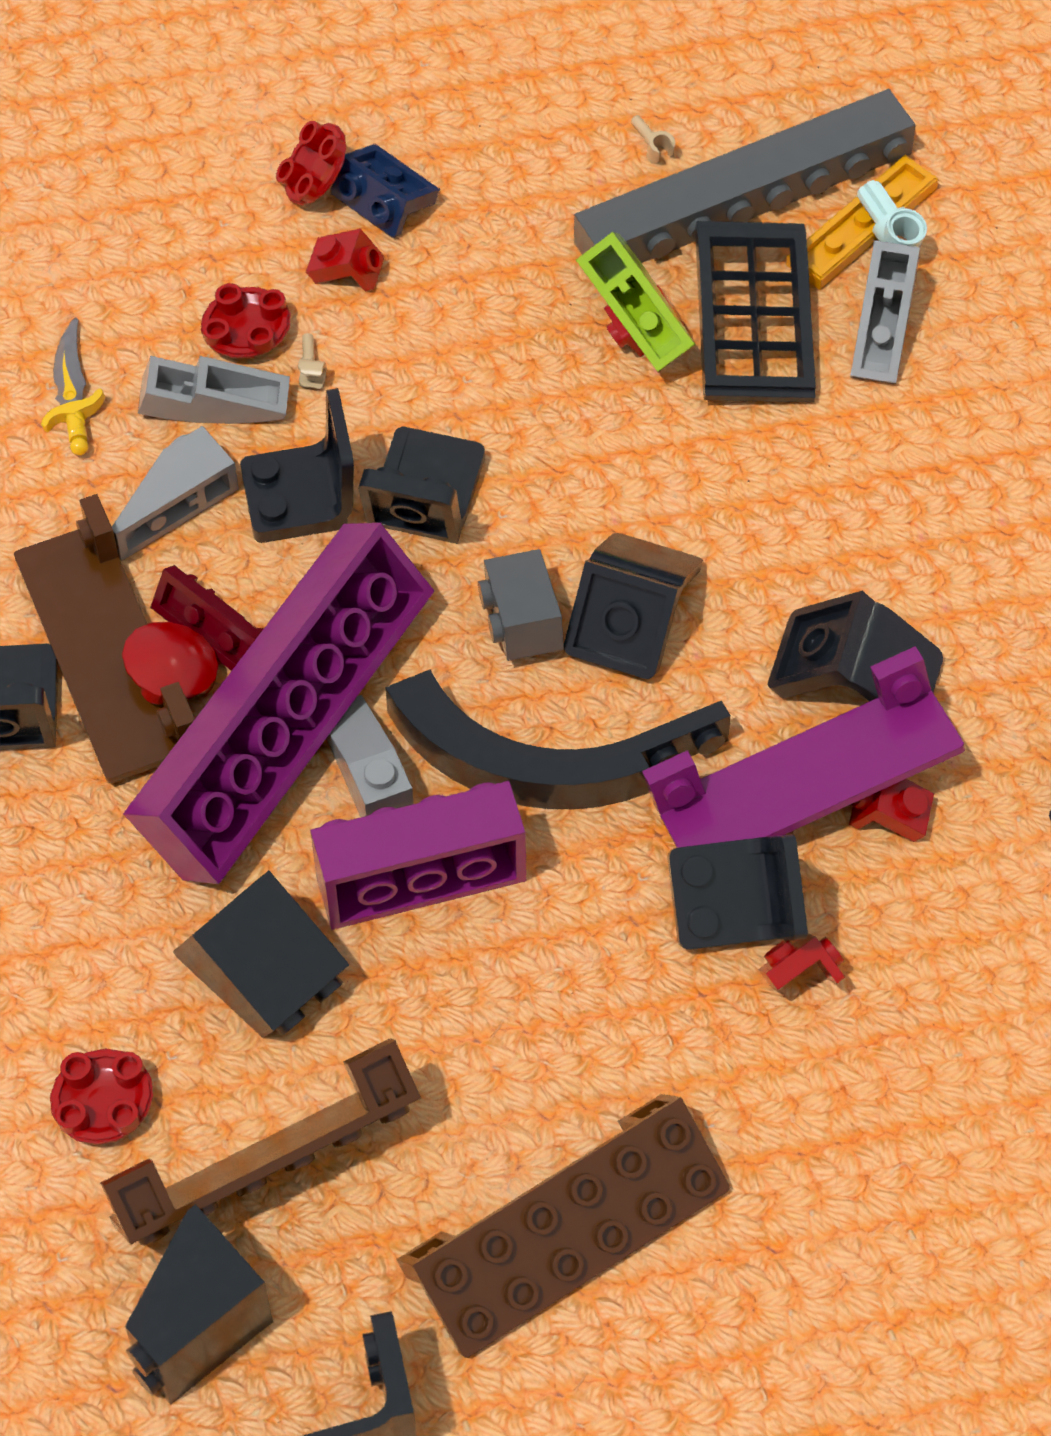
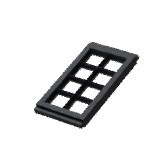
(757, 386)

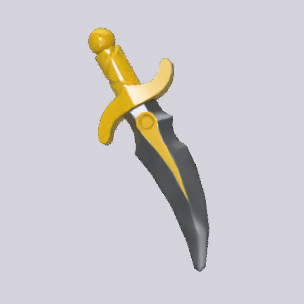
(70, 386)

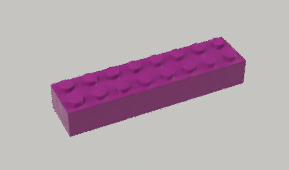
(279, 703)

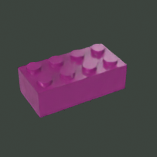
(419, 854)

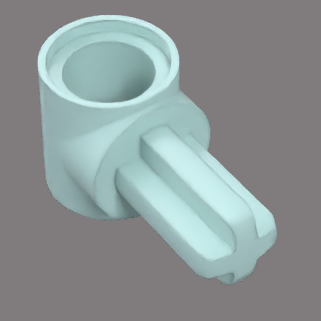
(889, 219)

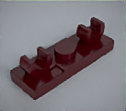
(189, 604)

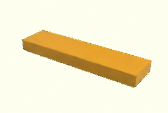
(850, 230)

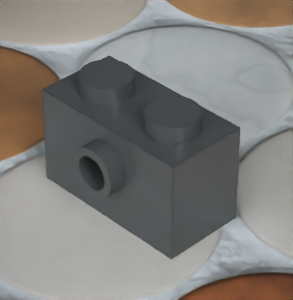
(522, 605)

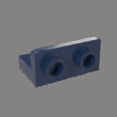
(382, 188)

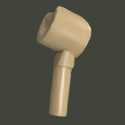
(655, 140)
(311, 371)

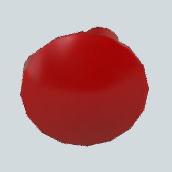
(313, 162)
(245, 321)
(166, 655)
(101, 1095)

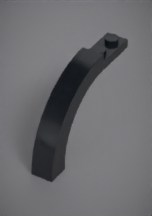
(539, 774)

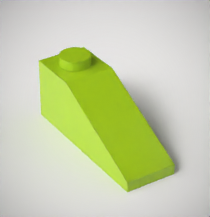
(636, 300)

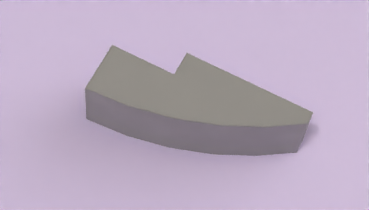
(212, 392)

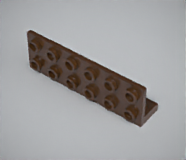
(87, 618)
(147, 1208)
(568, 1226)

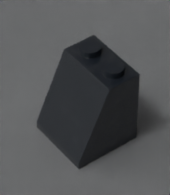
(264, 957)
(194, 1310)

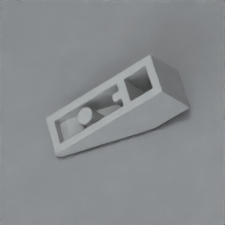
(885, 312)
(179, 486)
(368, 761)

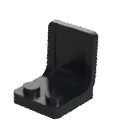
(423, 484)
(302, 487)
(628, 604)
(839, 644)
(28, 696)
(737, 892)
(384, 1368)

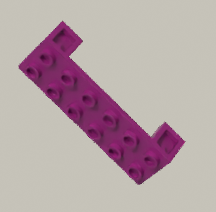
(813, 770)

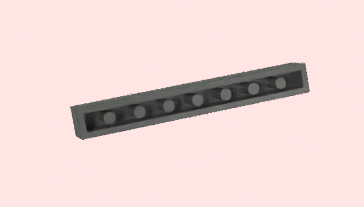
(753, 178)

